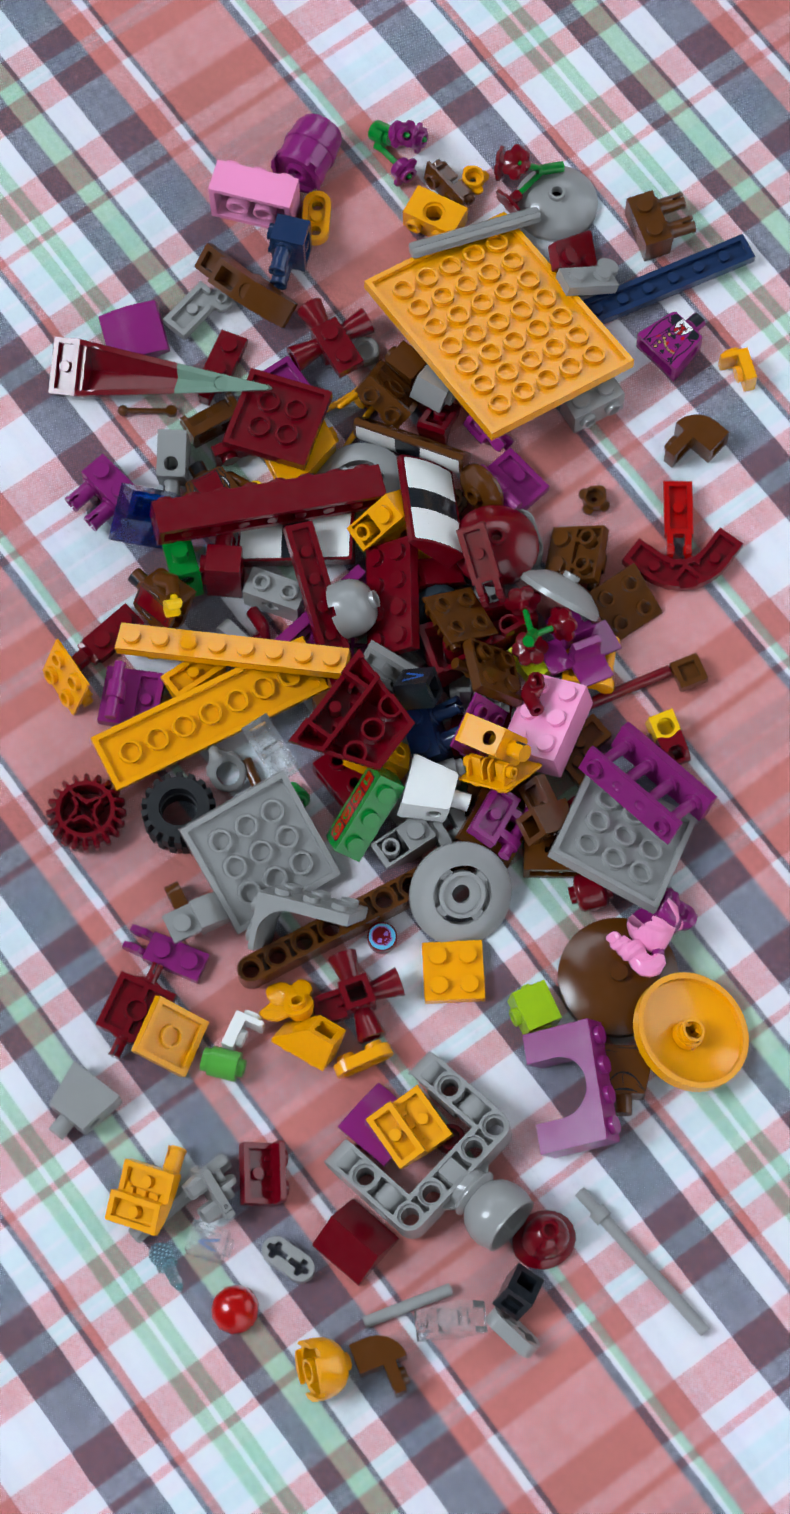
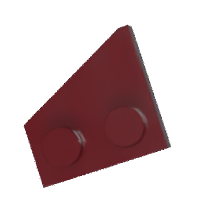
(573, 252)

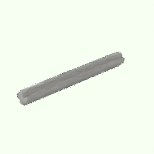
(474, 232)

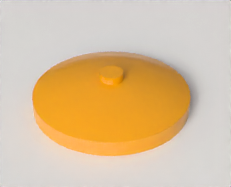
(690, 1032)

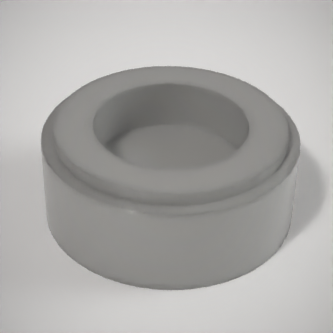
(368, 349)

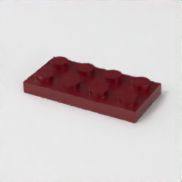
(394, 577)

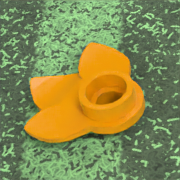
(288, 1001)

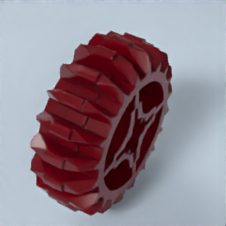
(78, 820)

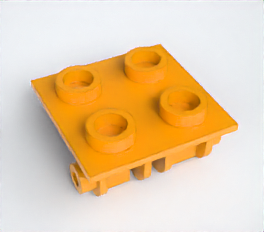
(67, 679)
(495, 773)

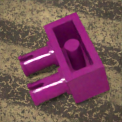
(99, 480)

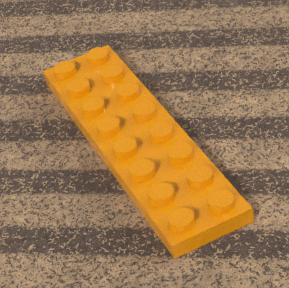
(198, 720)

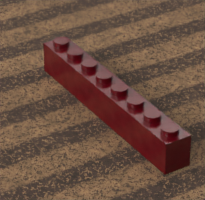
(266, 504)

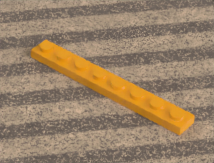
(232, 650)

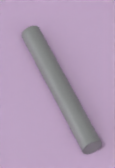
(407, 1305)

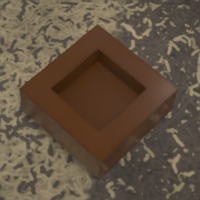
(688, 672)

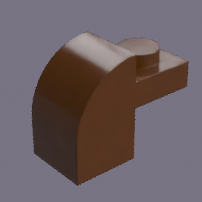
(696, 433)
(544, 812)
(381, 1353)

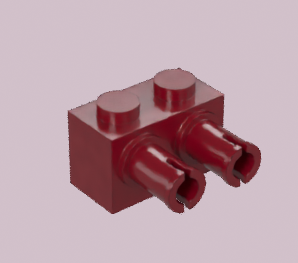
(223, 567)

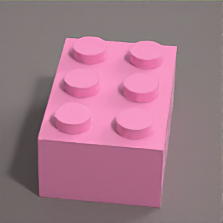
(252, 194)
(558, 727)

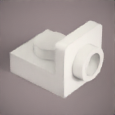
(236, 1032)

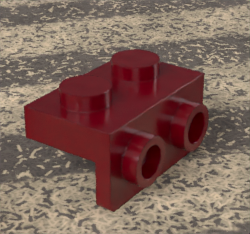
(263, 1173)

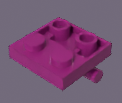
(517, 480)
(128, 693)

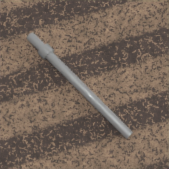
(600, 1215)

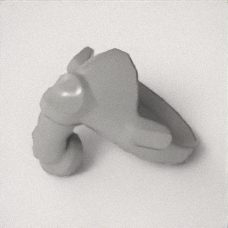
(216, 758)

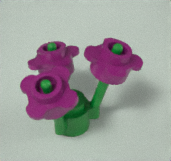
(397, 135)

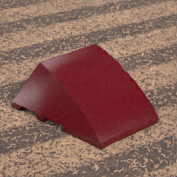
(356, 719)

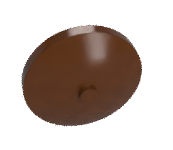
(599, 982)

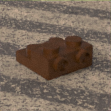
(387, 394)

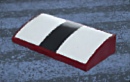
(430, 508)
(269, 547)

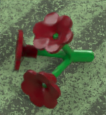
(516, 163)
(529, 645)

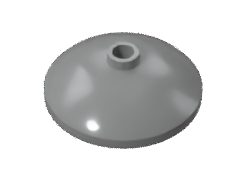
(562, 214)
(563, 590)

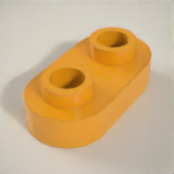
(319, 219)
(351, 1063)

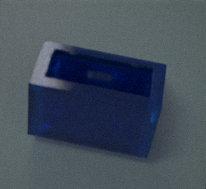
(132, 515)

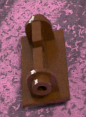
(440, 177)

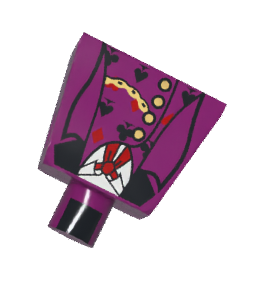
(672, 342)

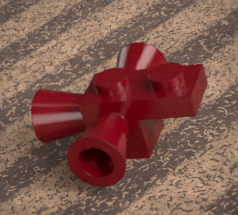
(330, 339)
(357, 996)

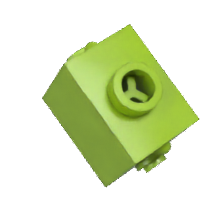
(533, 1008)

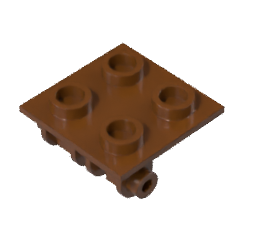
(625, 602)
(458, 617)

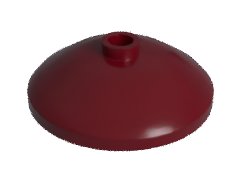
(519, 542)

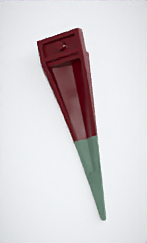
(100, 370)

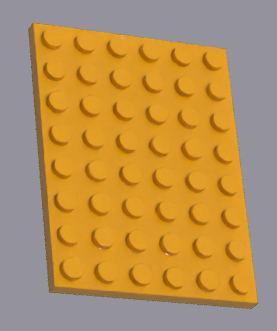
(499, 329)

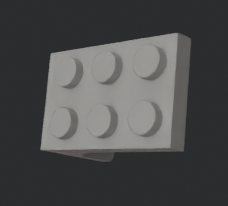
(290, 897)

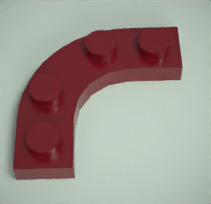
(684, 573)

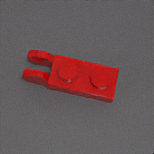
(678, 515)

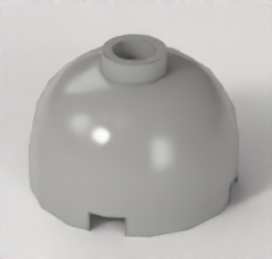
(353, 605)

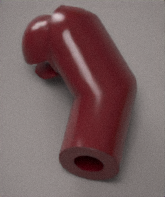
(259, 622)
(531, 693)

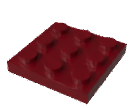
(278, 421)

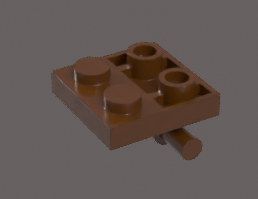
(579, 552)
(490, 671)

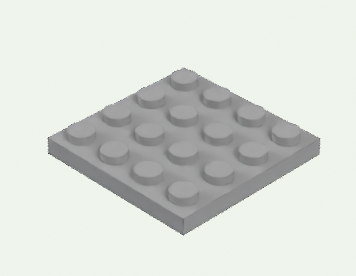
(258, 843)
(616, 848)

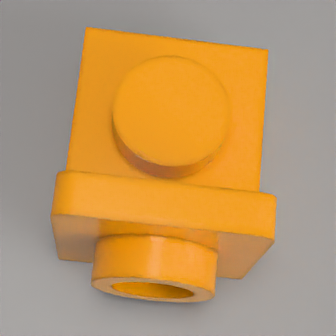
(742, 366)

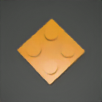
(453, 972)
(170, 1036)

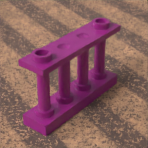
(660, 769)

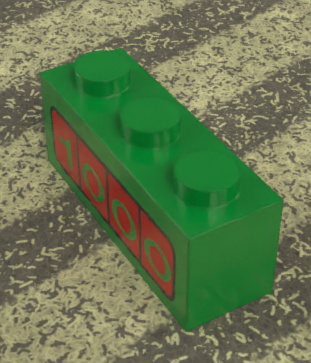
(365, 812)

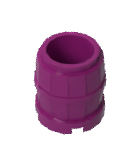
(308, 151)

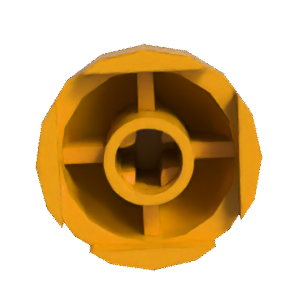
(323, 1367)

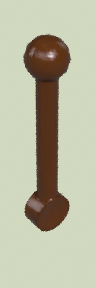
(170, 410)

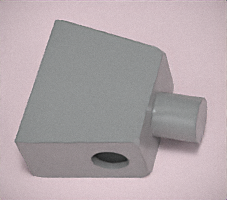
(173, 452)
(81, 1102)

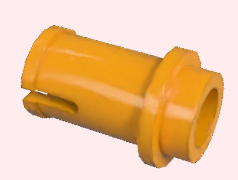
(174, 1158)

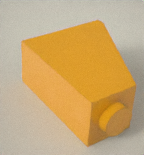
(322, 451)

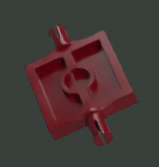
(129, 1005)

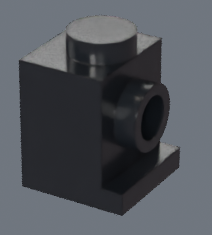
(518, 1292)

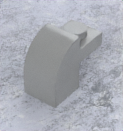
(196, 917)

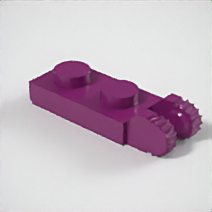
(176, 959)

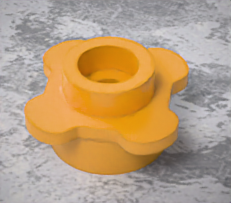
(475, 172)

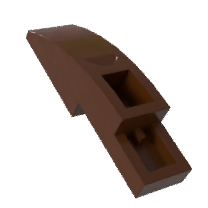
(245, 287)

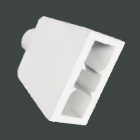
(431, 791)

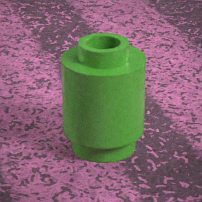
(223, 1063)

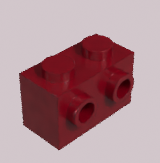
(336, 777)

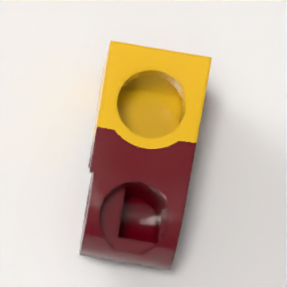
(668, 735)

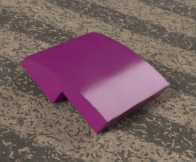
(136, 329)
(359, 1130)

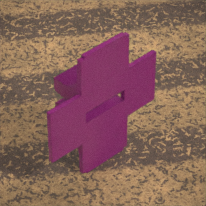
(585, 653)

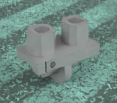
(214, 1189)

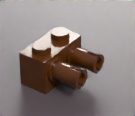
(649, 227)

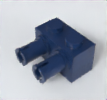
(289, 246)
(429, 735)

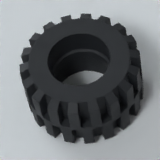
(165, 793)

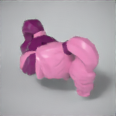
(652, 934)

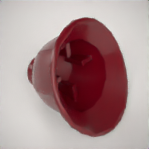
(544, 1240)

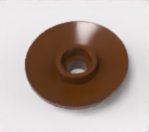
(480, 486)

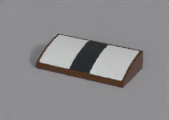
(410, 444)

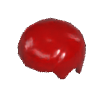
(235, 1309)

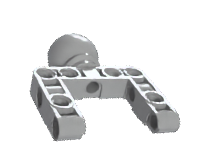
(490, 1207)

